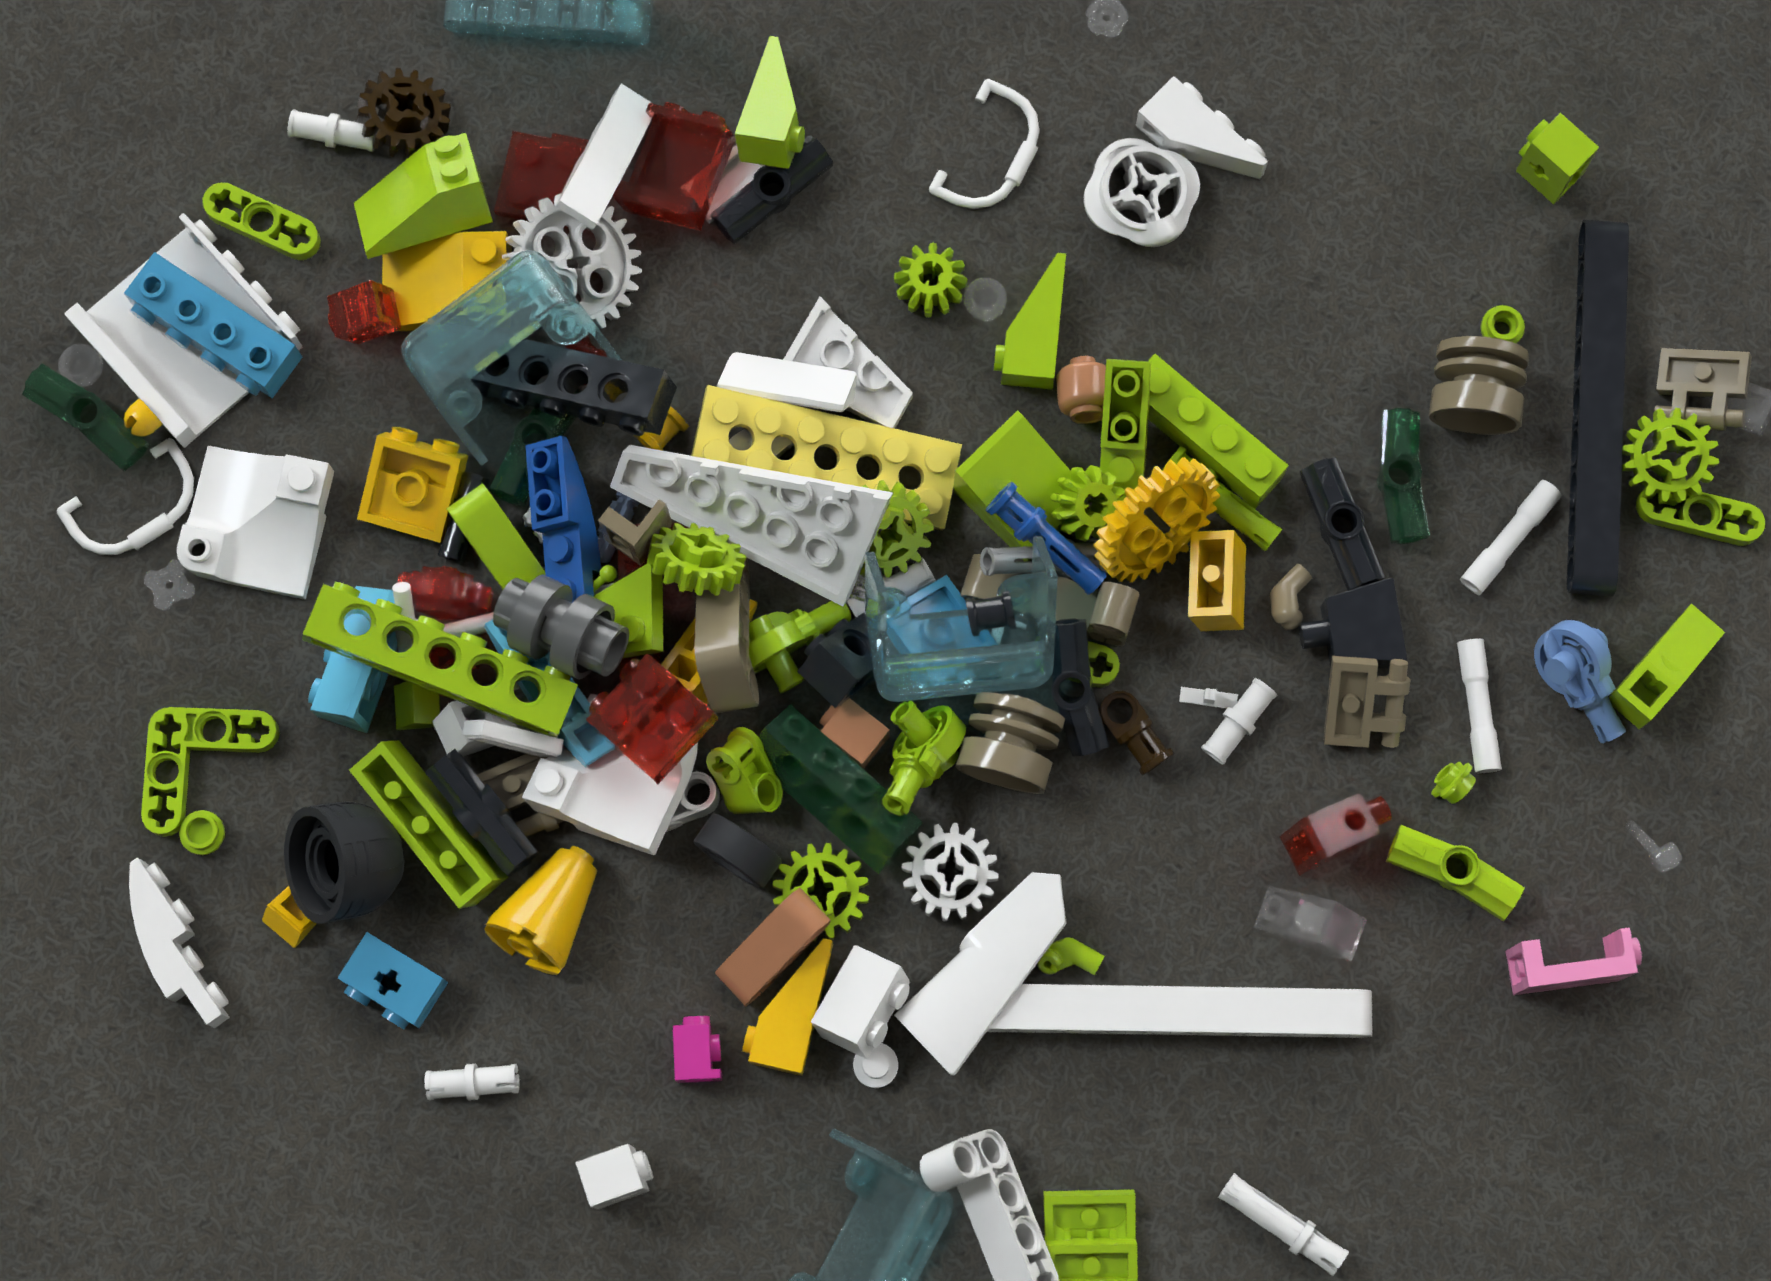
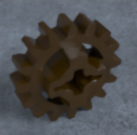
(403, 112)

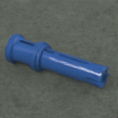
(1031, 522)

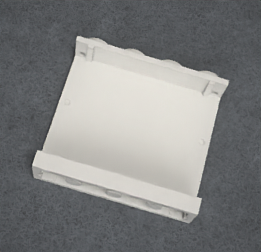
(166, 377)

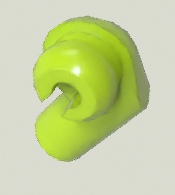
(1068, 953)

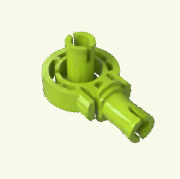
(780, 634)
(921, 751)

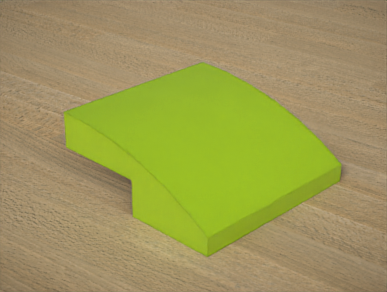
(1091, 1234)

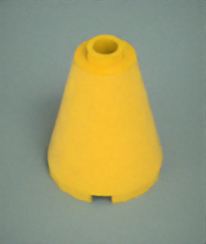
(546, 911)

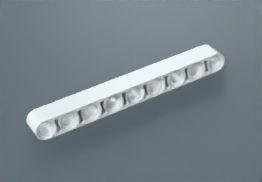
(1187, 1011)

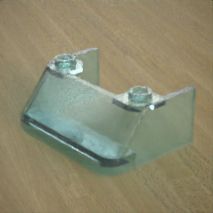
(484, 327)
(936, 650)
(889, 1225)

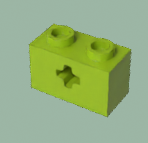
(1555, 157)

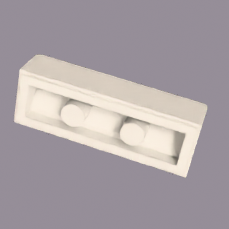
(790, 382)

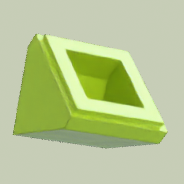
(415, 706)

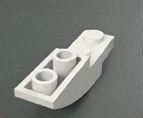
(161, 931)

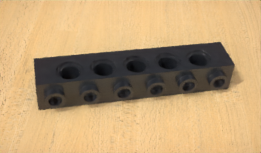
(641, 411)

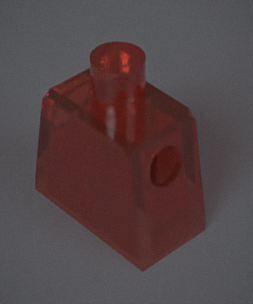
(1334, 831)

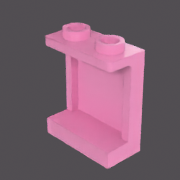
(1531, 976)

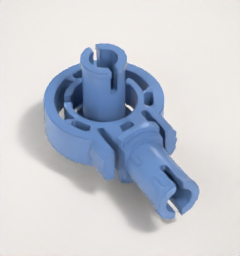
(1580, 673)

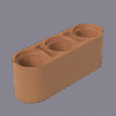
(772, 946)

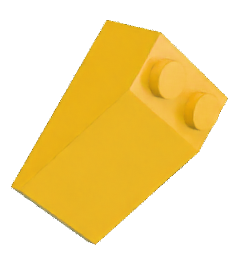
(440, 271)

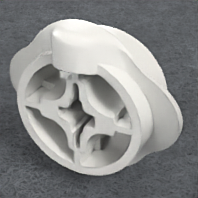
(1177, 174)

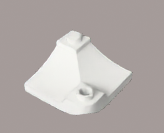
(257, 520)
(609, 796)

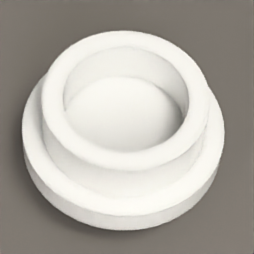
(878, 1068)

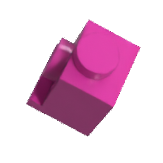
(696, 1051)

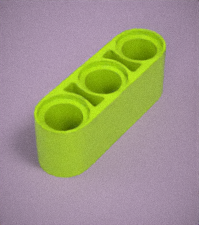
(494, 537)

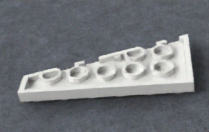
(781, 520)

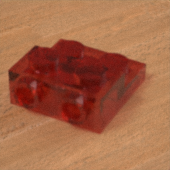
(536, 170)
(650, 717)

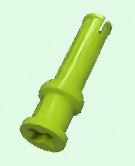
(1238, 512)

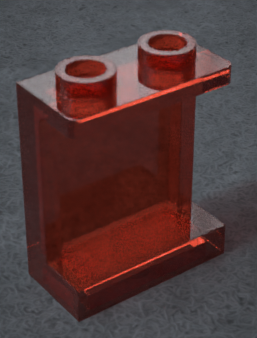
(677, 166)

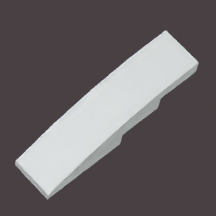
(605, 157)

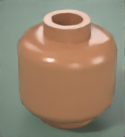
(1082, 389)

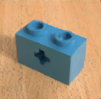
(376, 959)

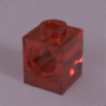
(363, 312)

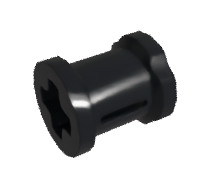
(990, 613)

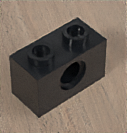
(841, 662)

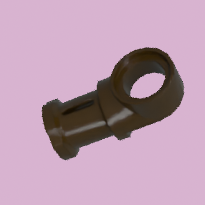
(1134, 731)

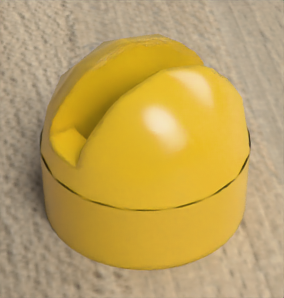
(141, 419)

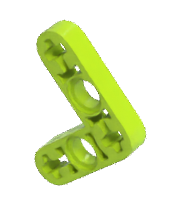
(191, 738)

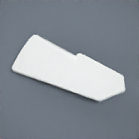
(993, 962)

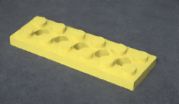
(813, 429)

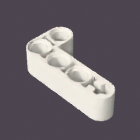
(994, 1203)

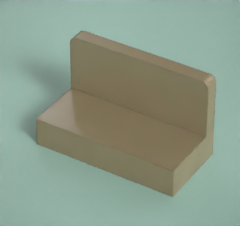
(629, 538)

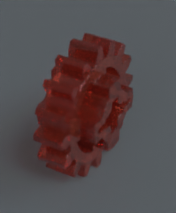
(447, 593)

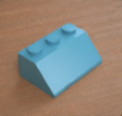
(349, 688)

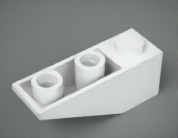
(1185, 125)

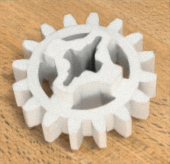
(971, 872)

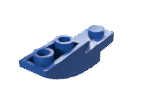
(563, 515)

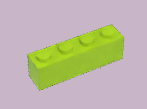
(1212, 435)
(428, 823)

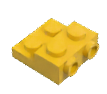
(412, 484)

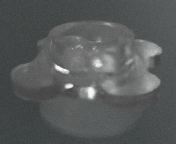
(181, 589)

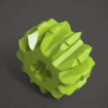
(948, 279)
(1072, 500)

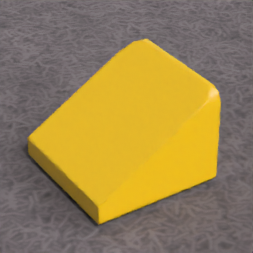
(287, 919)

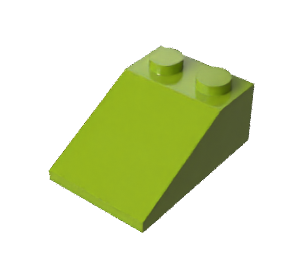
(424, 198)

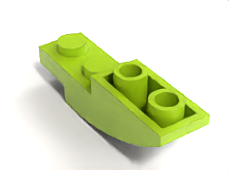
(1125, 421)

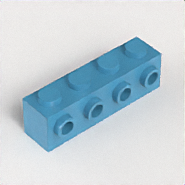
(213, 326)

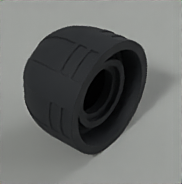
(341, 860)

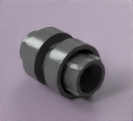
(576, 633)

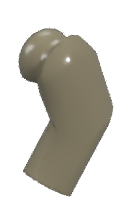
(1284, 597)

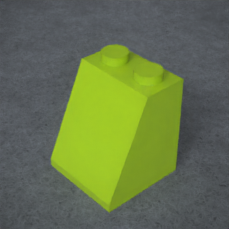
(1018, 456)

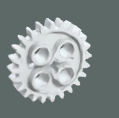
(608, 258)

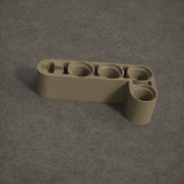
(1106, 610)
(724, 647)

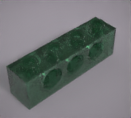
(836, 789)

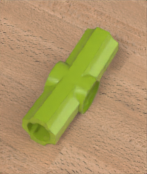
(1481, 884)

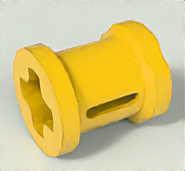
(672, 425)

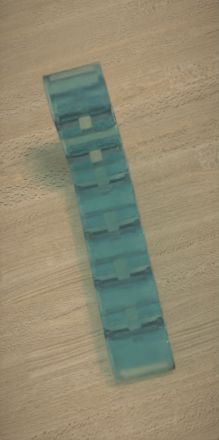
(560, 19)

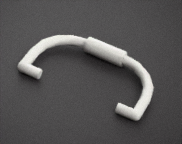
(1019, 165)
(150, 530)

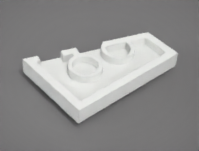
(831, 343)

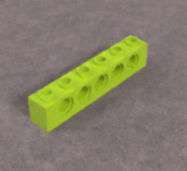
(327, 631)

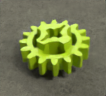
(1666, 438)
(902, 541)
(696, 559)
(841, 885)

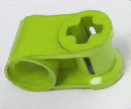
(745, 777)

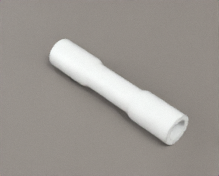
(1528, 516)
(1483, 734)

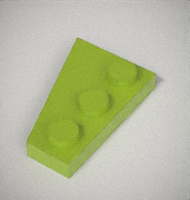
(638, 607)

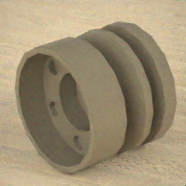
(1479, 385)
(1012, 734)

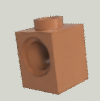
(854, 731)

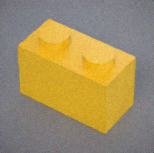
(1217, 580)

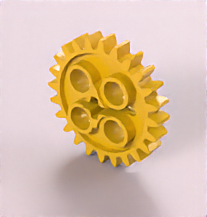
(1133, 543)

